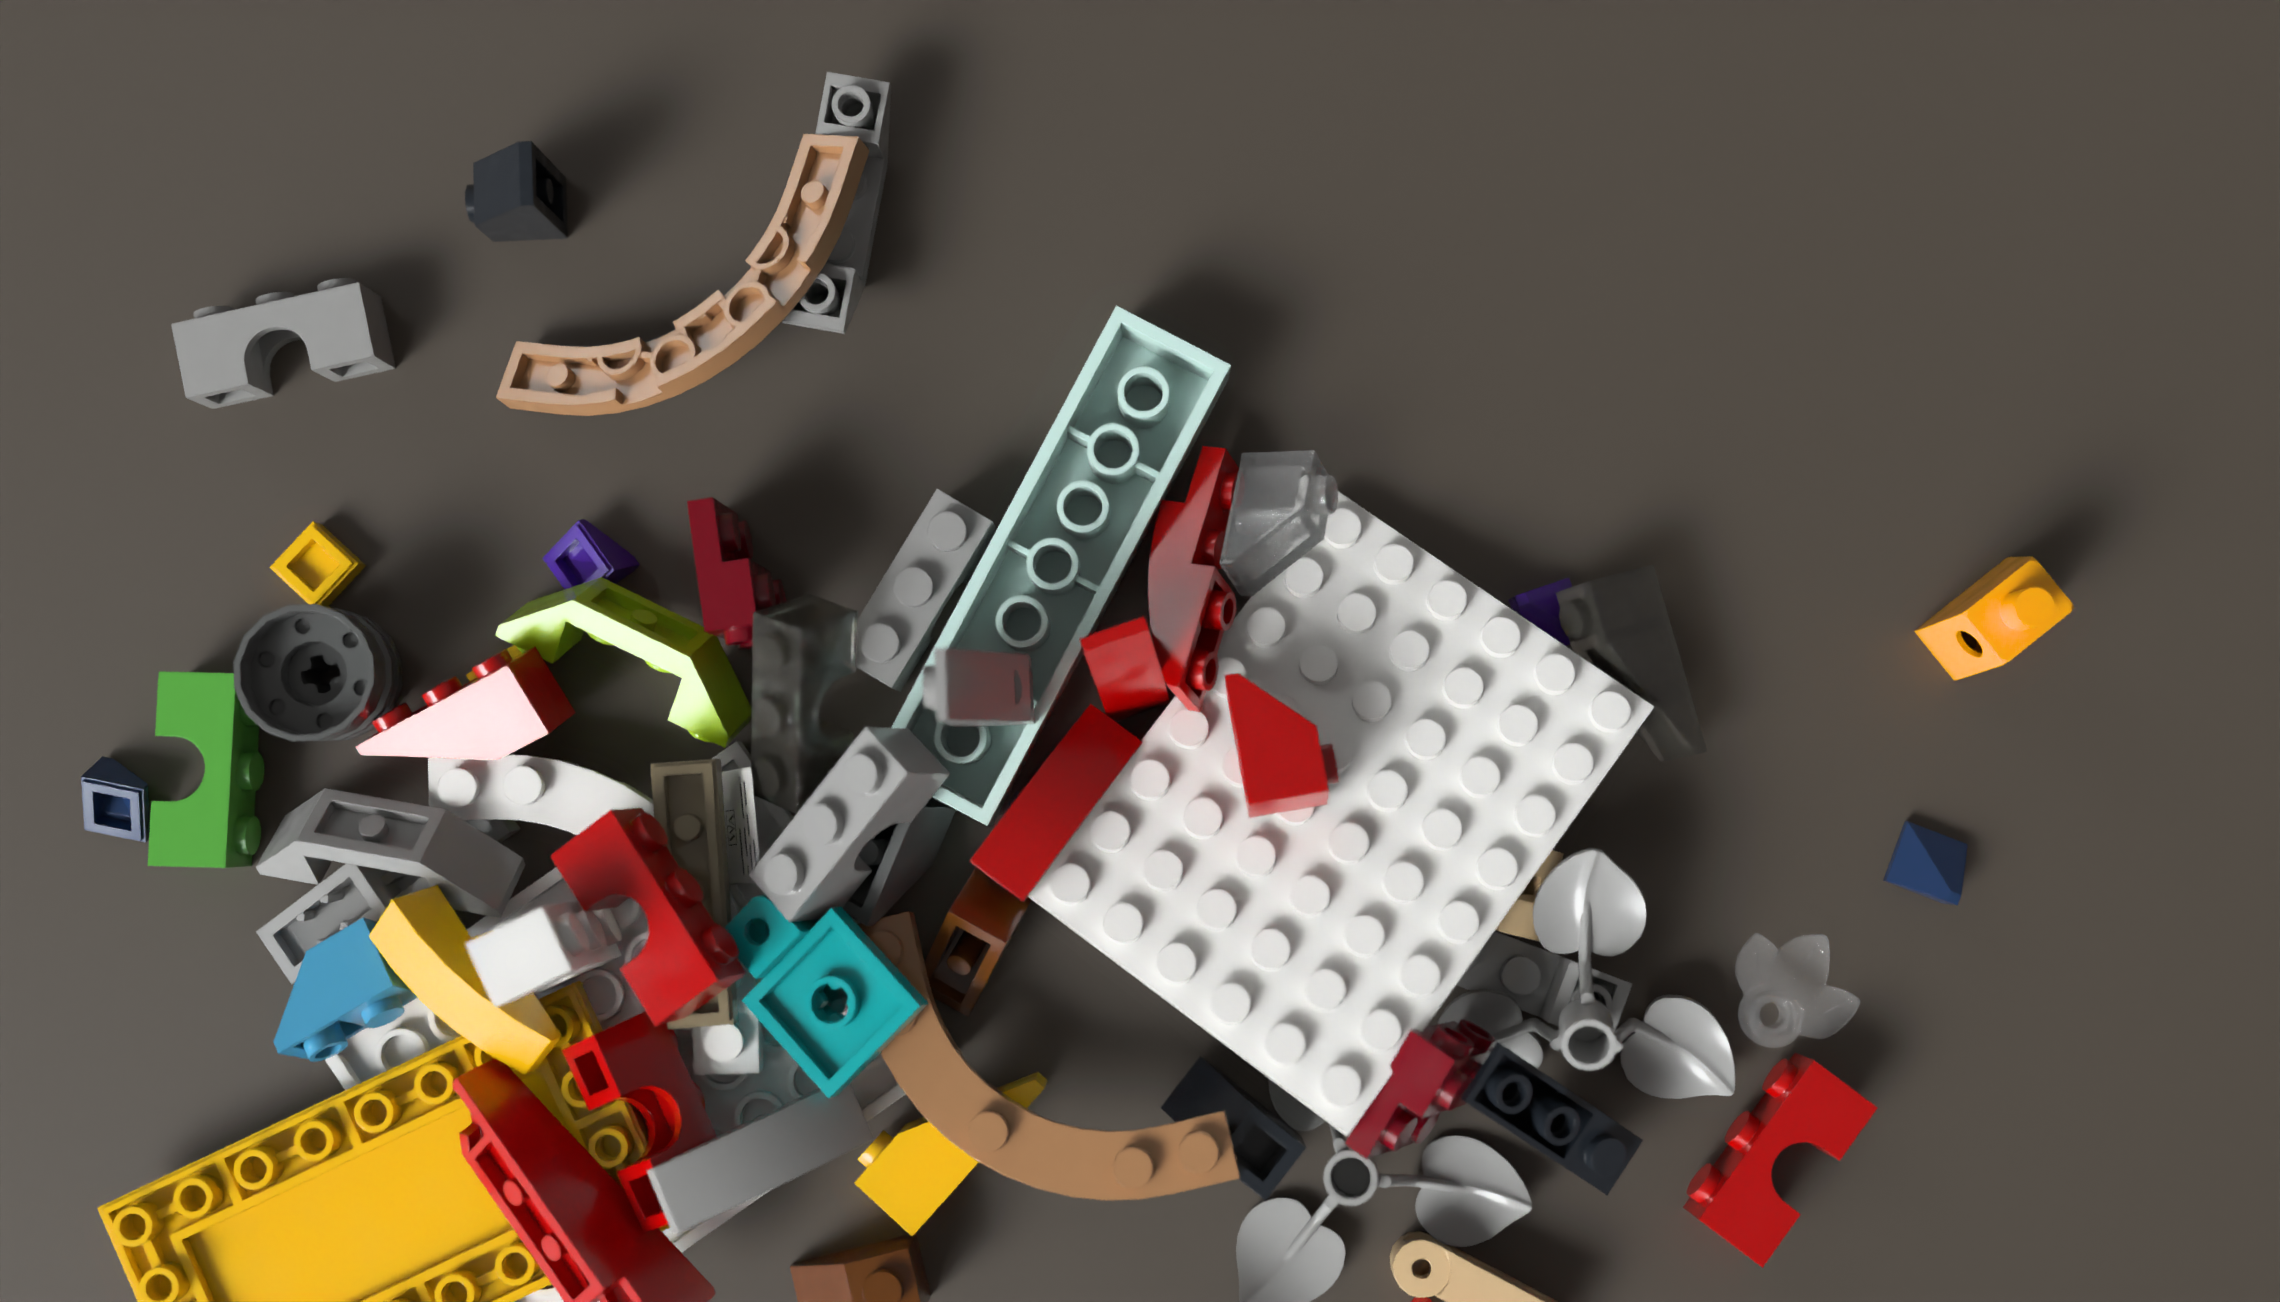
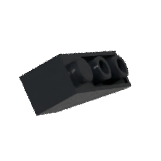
(1551, 1118)

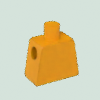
(2001, 611)

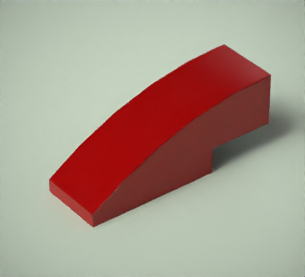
(1125, 669)
(1055, 802)

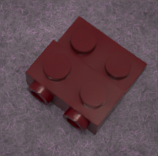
(727, 579)
(1426, 1079)

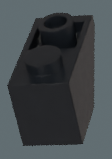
(1261, 1140)

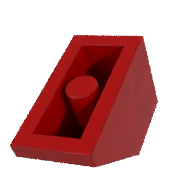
(1277, 752)

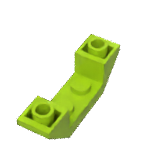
(709, 695)

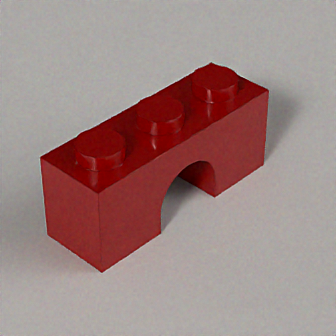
(685, 951)
(645, 1069)
(1737, 1191)

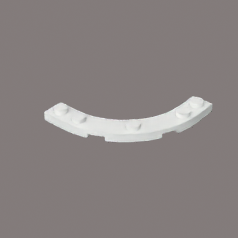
(572, 800)

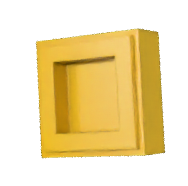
(317, 565)

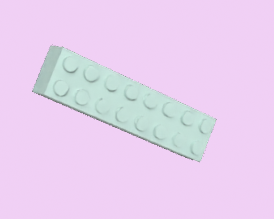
(1069, 541)

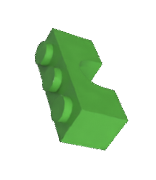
(218, 820)

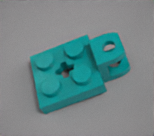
(796, 968)

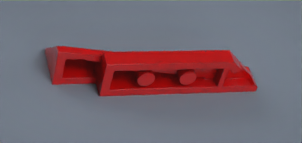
(564, 1200)

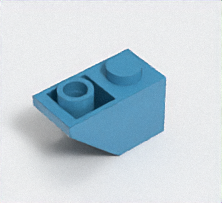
(338, 994)

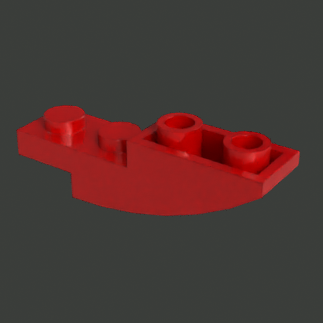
(1185, 591)

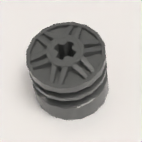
(282, 666)

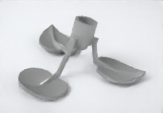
(1599, 909)
(1462, 1201)

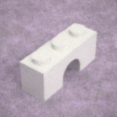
(544, 950)

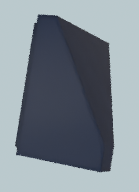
(115, 801)
(1928, 864)

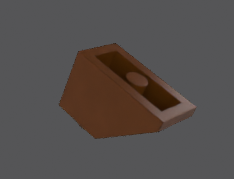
(972, 941)
(868, 1273)

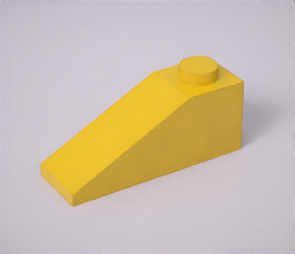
(921, 1167)

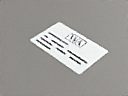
(740, 824)

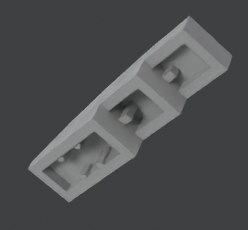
(344, 899)

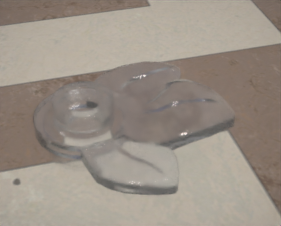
(1796, 984)

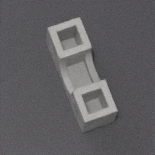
(230, 351)
(917, 586)
(873, 785)

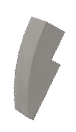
(758, 1156)

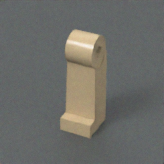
(1432, 1268)

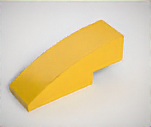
(429, 953)

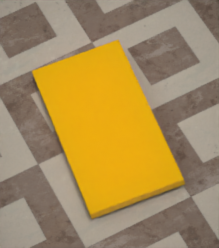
(362, 1193)

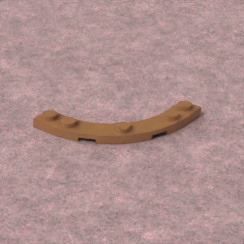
(722, 326)
(1019, 1141)

